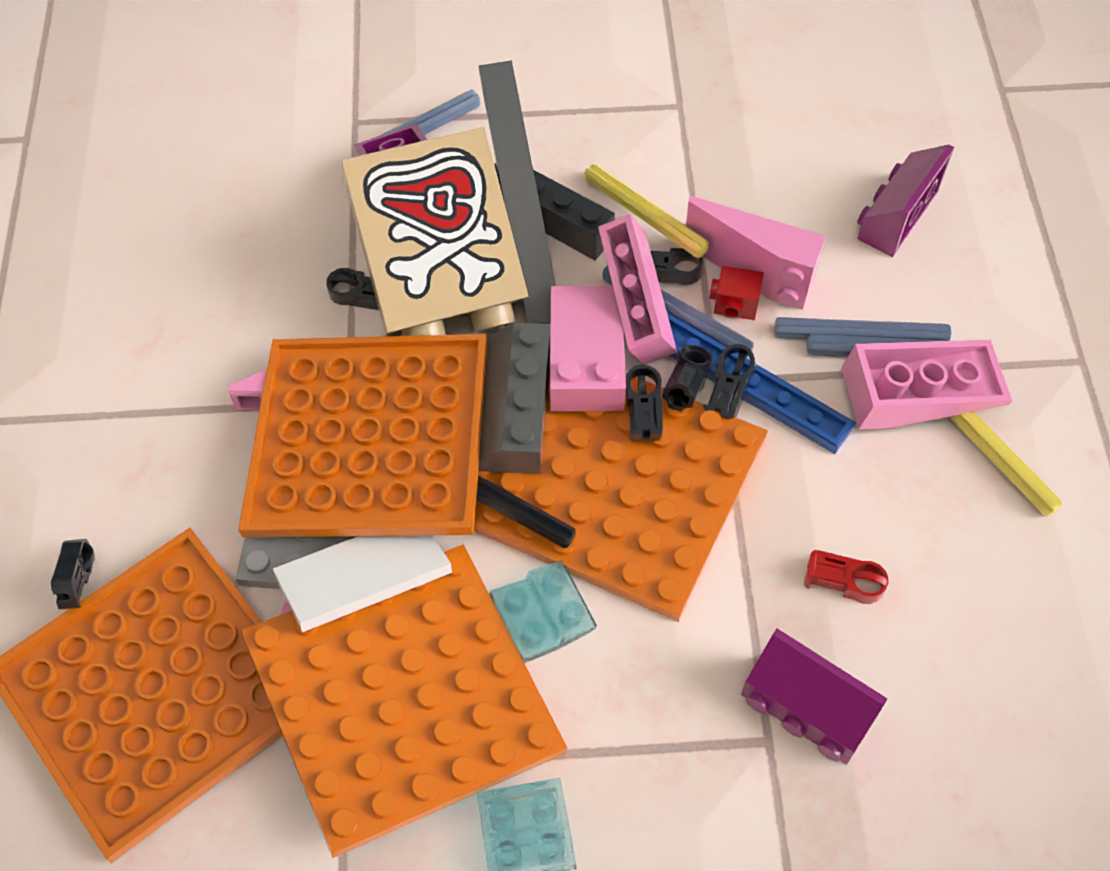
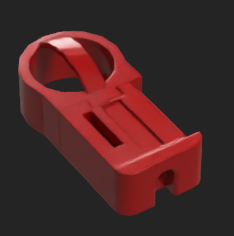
(839, 574)

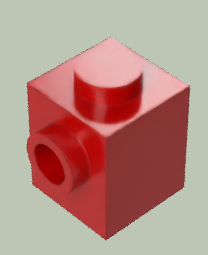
(736, 292)

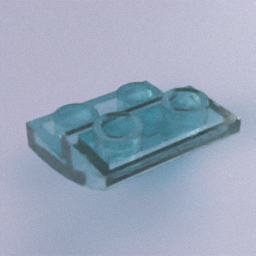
(543, 611)
(526, 827)

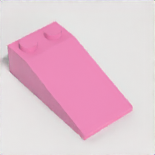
(755, 243)
(586, 350)
(922, 381)

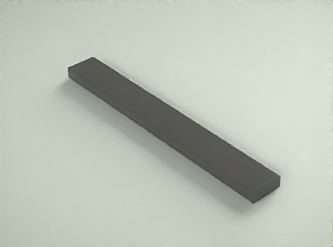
(518, 186)

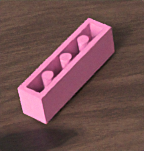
(637, 289)

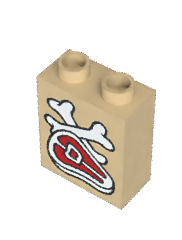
(435, 234)

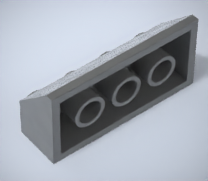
(515, 399)

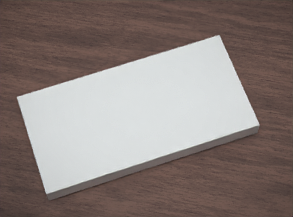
(357, 575)

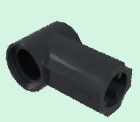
(687, 377)

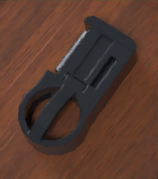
(666, 261)
(360, 296)
(729, 388)
(644, 408)
(72, 572)

